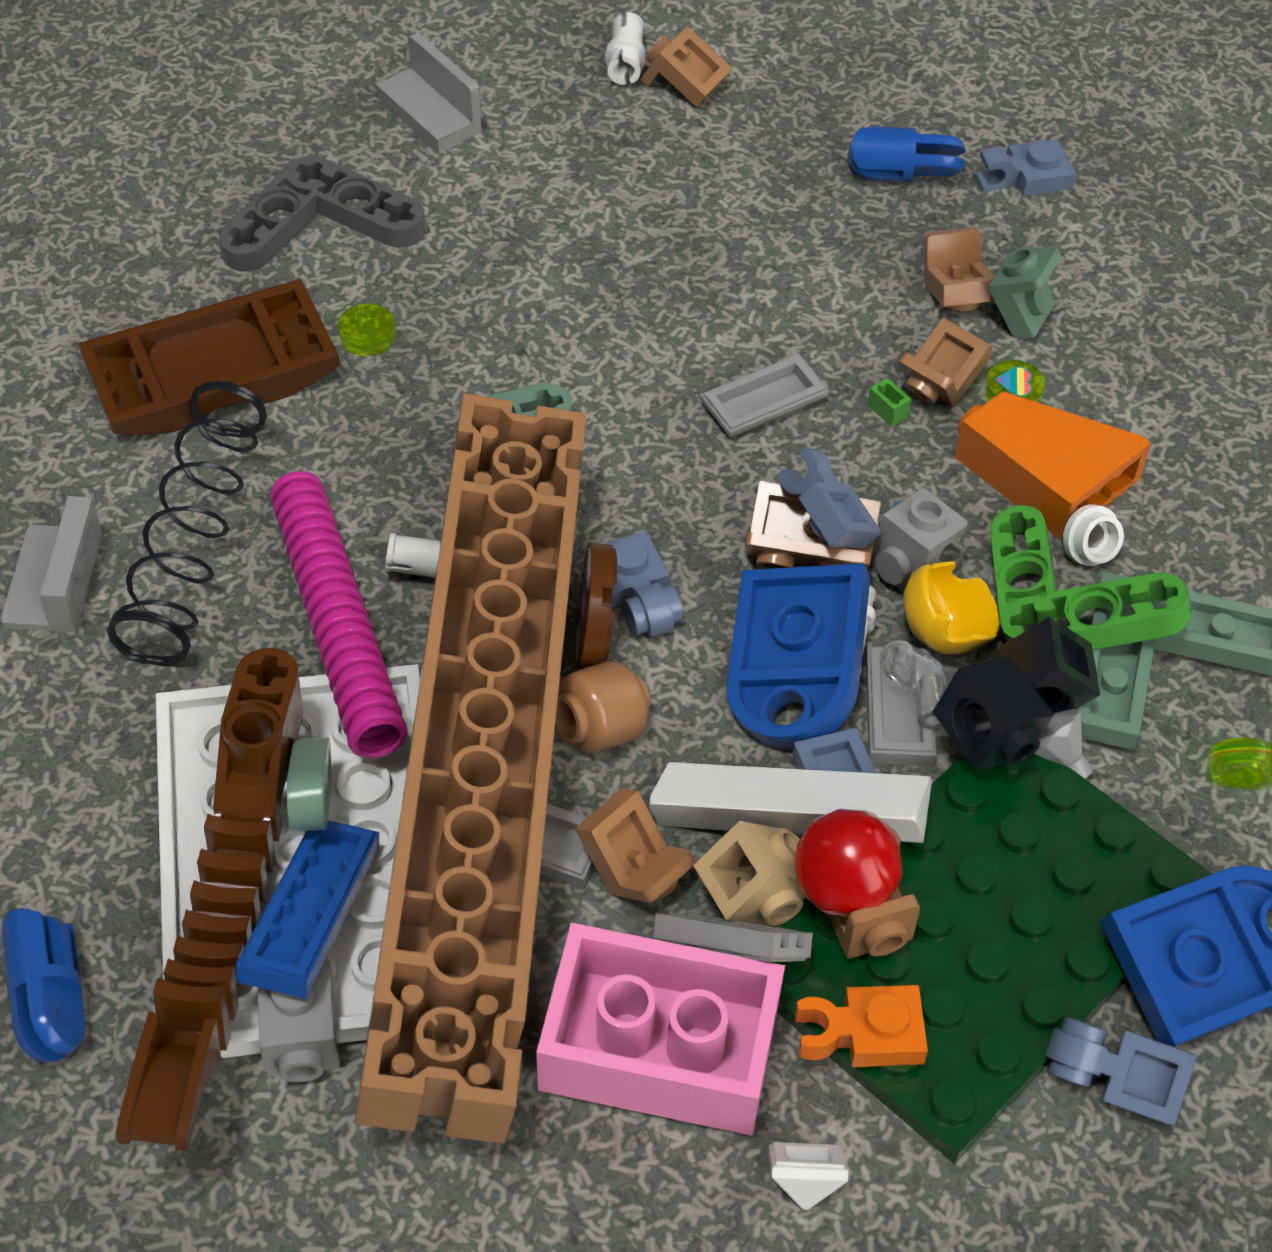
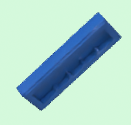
(308, 910)

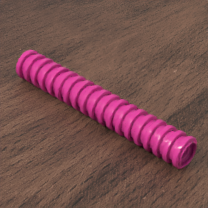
(338, 617)

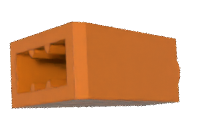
(1048, 456)

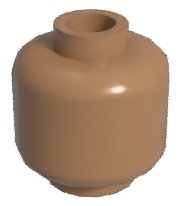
(601, 707)

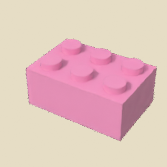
(660, 1028)

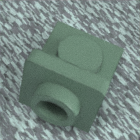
(1022, 289)

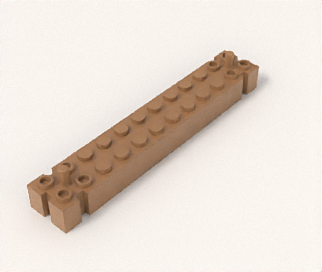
(477, 782)

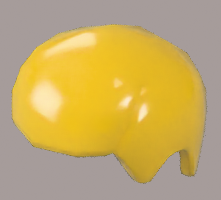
(949, 611)

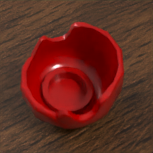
(848, 862)

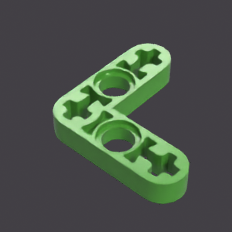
(1043, 600)

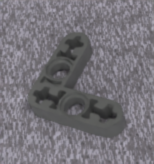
(307, 201)

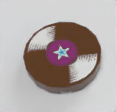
(595, 605)

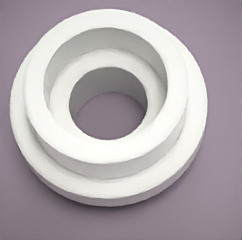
(1104, 540)

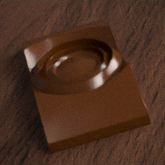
(257, 340)

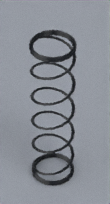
(155, 618)

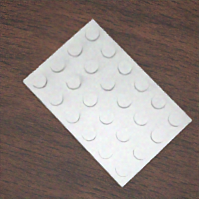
(362, 795)

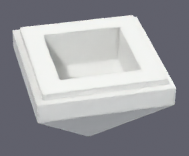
(808, 1170)

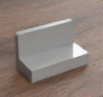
(433, 97)
(54, 571)

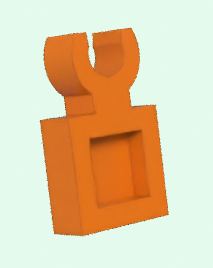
(876, 1024)

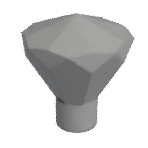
(1063, 742)

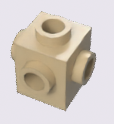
(753, 874)

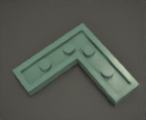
(1217, 632)

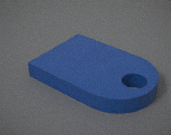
(797, 643)
(1198, 953)

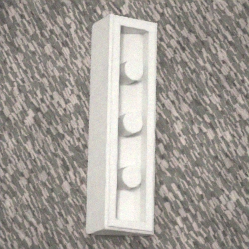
(785, 798)

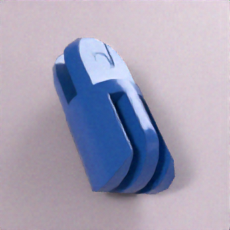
(902, 153)
(43, 984)

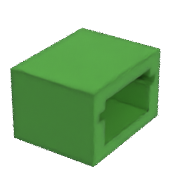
(889, 402)

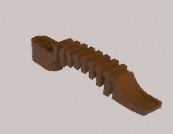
(200, 987)

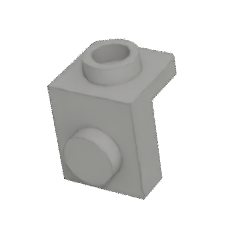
(914, 536)
(297, 1032)

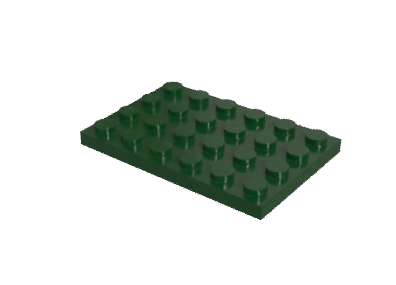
(1003, 937)

